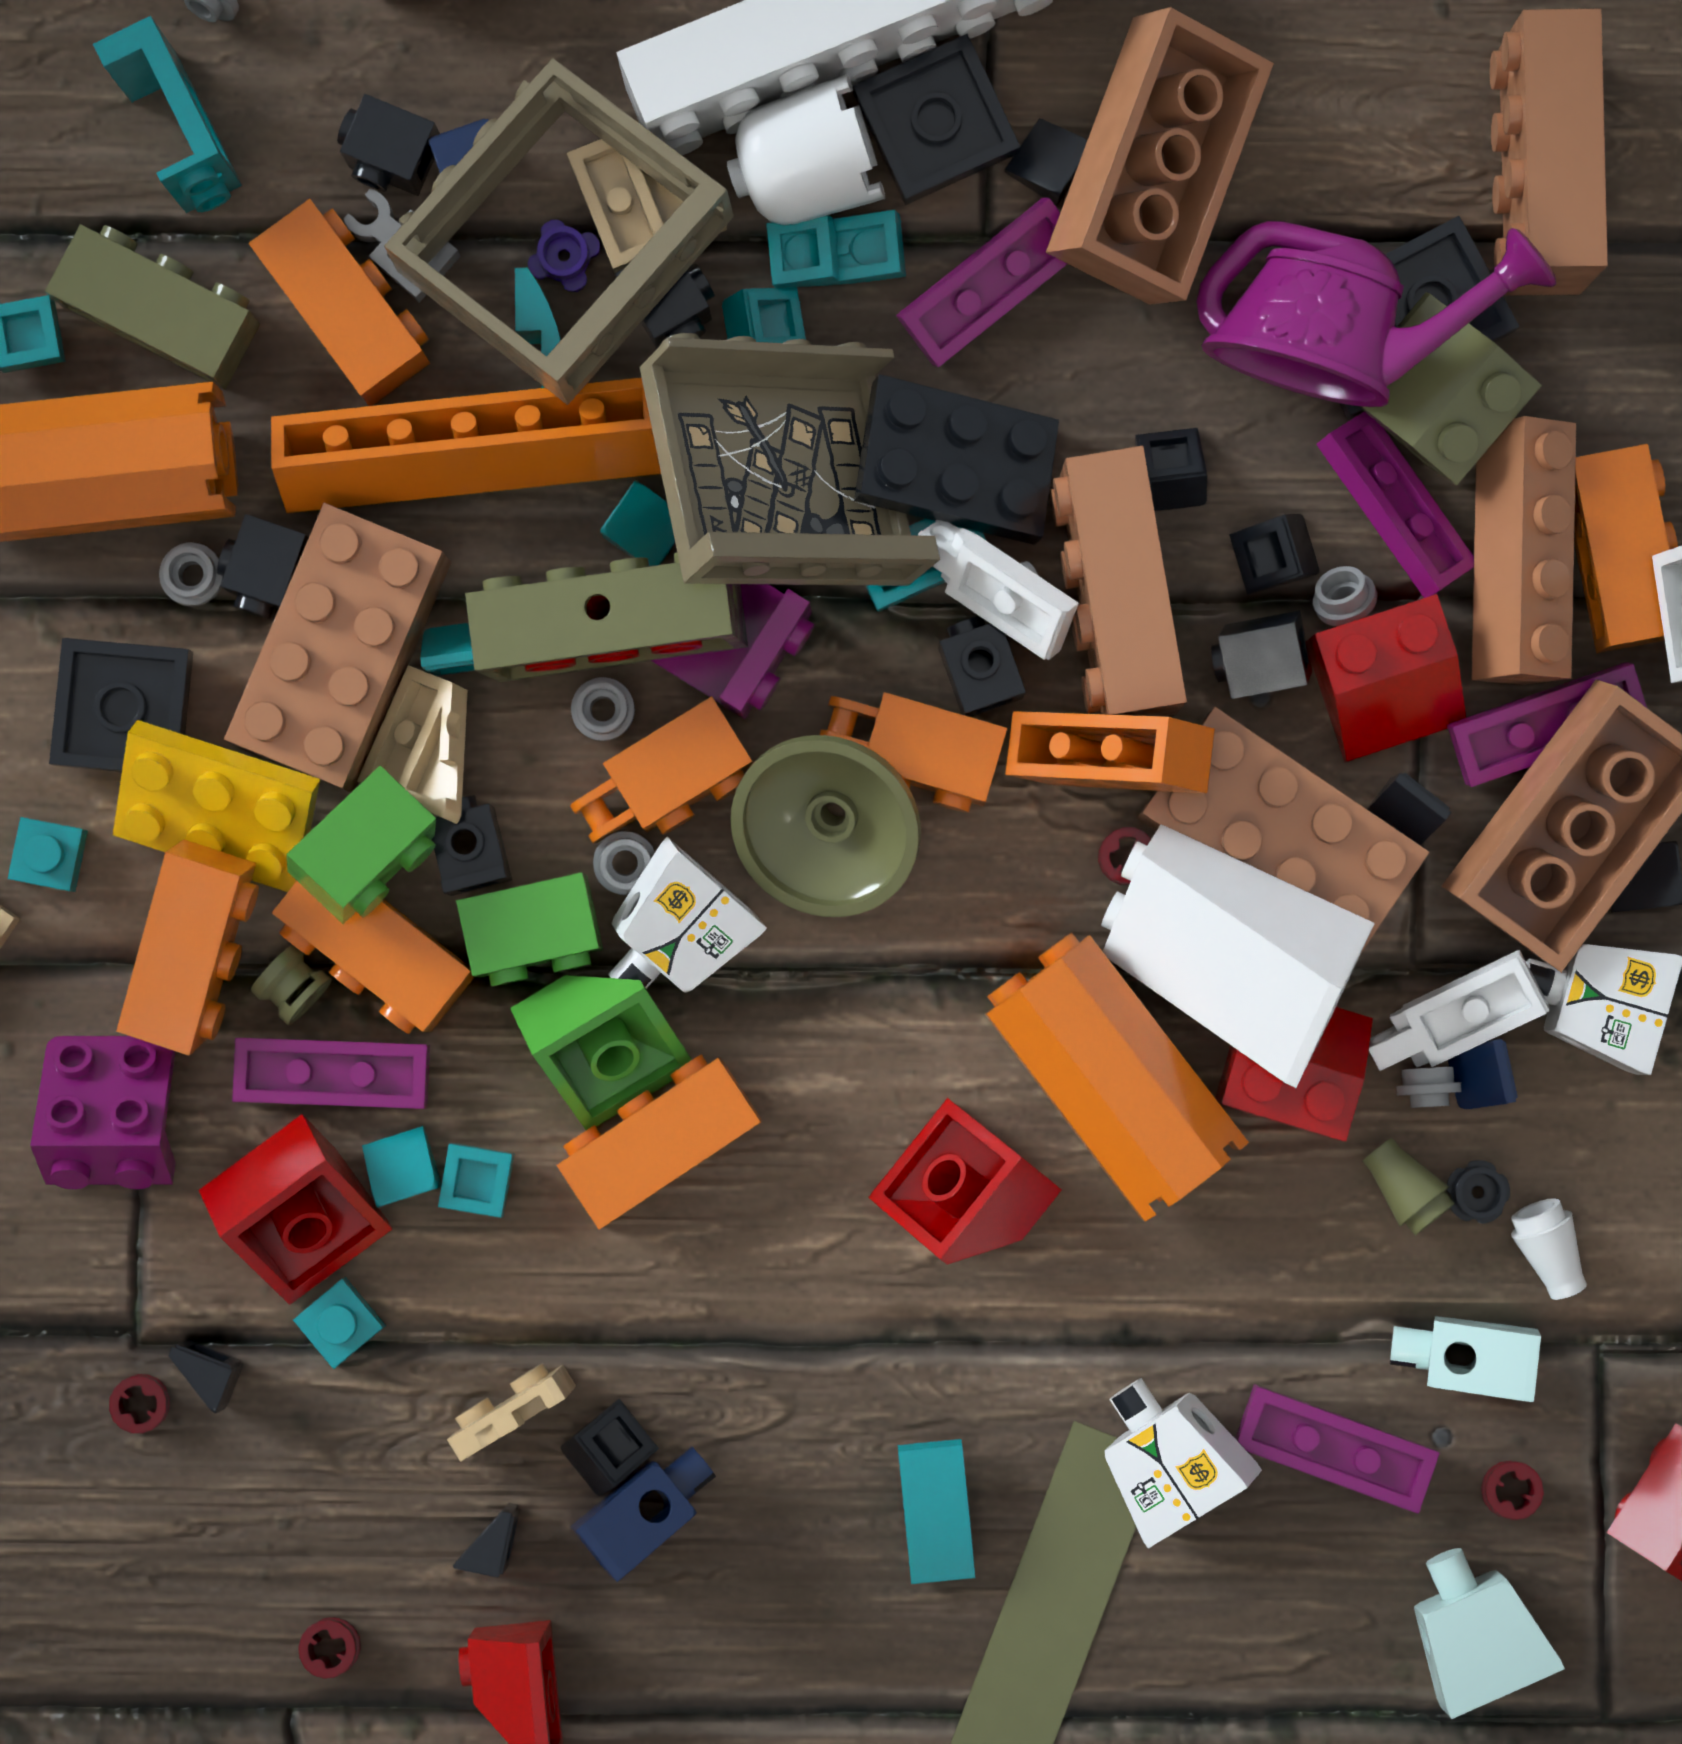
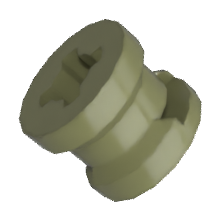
(286, 980)

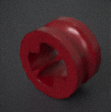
(1111, 845)
(129, 1420)
(1519, 1472)
(322, 1666)

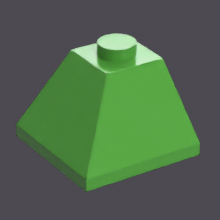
(599, 1042)

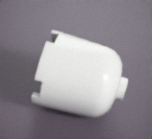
(805, 155)

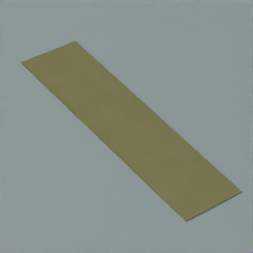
(1052, 1601)

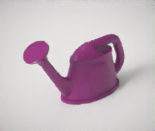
(1328, 309)

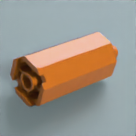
(115, 461)
(1114, 1075)

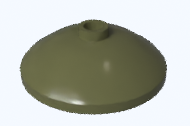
(807, 853)

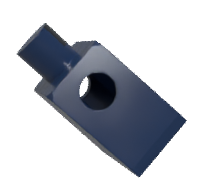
(615, 1527)

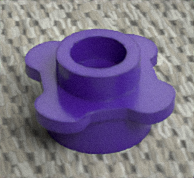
(557, 238)

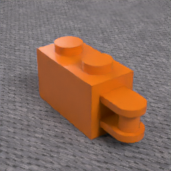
(927, 746)
(669, 773)

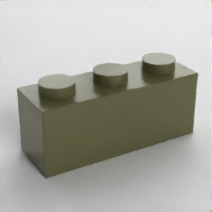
(154, 304)

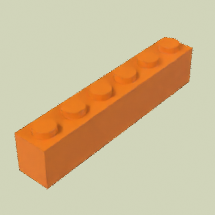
(462, 446)

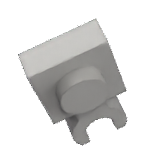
(381, 231)

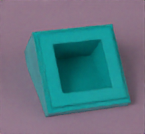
(764, 314)
(641, 525)
(447, 650)
(401, 1166)

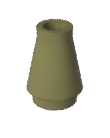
(1408, 1187)

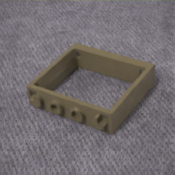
(636, 289)

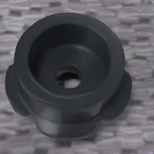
(1495, 1192)

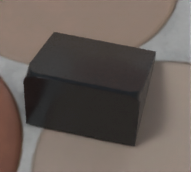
(1047, 160)
(1175, 468)
(1274, 553)
(1409, 808)
(1655, 883)
(208, 1372)
(609, 1448)
(493, 1547)

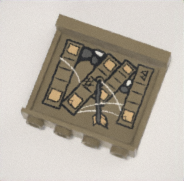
(767, 460)

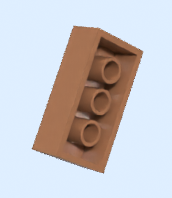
(1552, 143)
(1160, 157)
(1119, 584)
(338, 647)
(1290, 825)
(1576, 826)

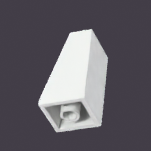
(1234, 948)

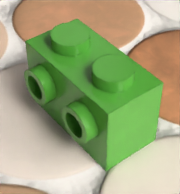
(363, 846)
(529, 928)

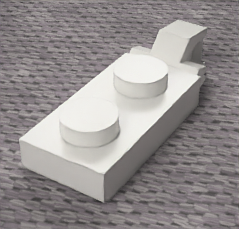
(1002, 590)
(1461, 1014)

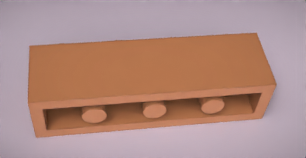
(1525, 554)

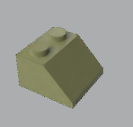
(1454, 398)

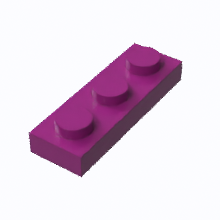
(984, 285)
(1397, 504)
(1517, 732)
(331, 1073)
(1336, 1448)

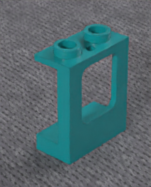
(144, 62)

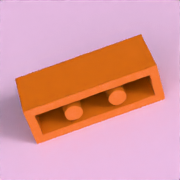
(342, 300)
(1614, 541)
(1110, 751)
(188, 947)
(379, 952)
(657, 1139)

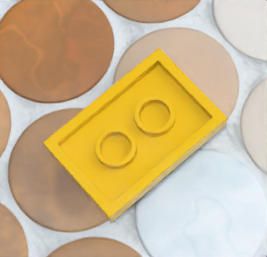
(214, 798)

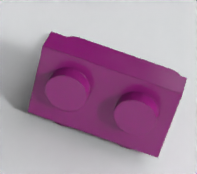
(746, 675)
(104, 1113)

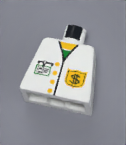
(680, 922)
(1611, 1002)
(1173, 1461)

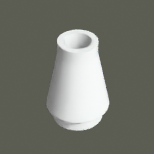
(1550, 1245)

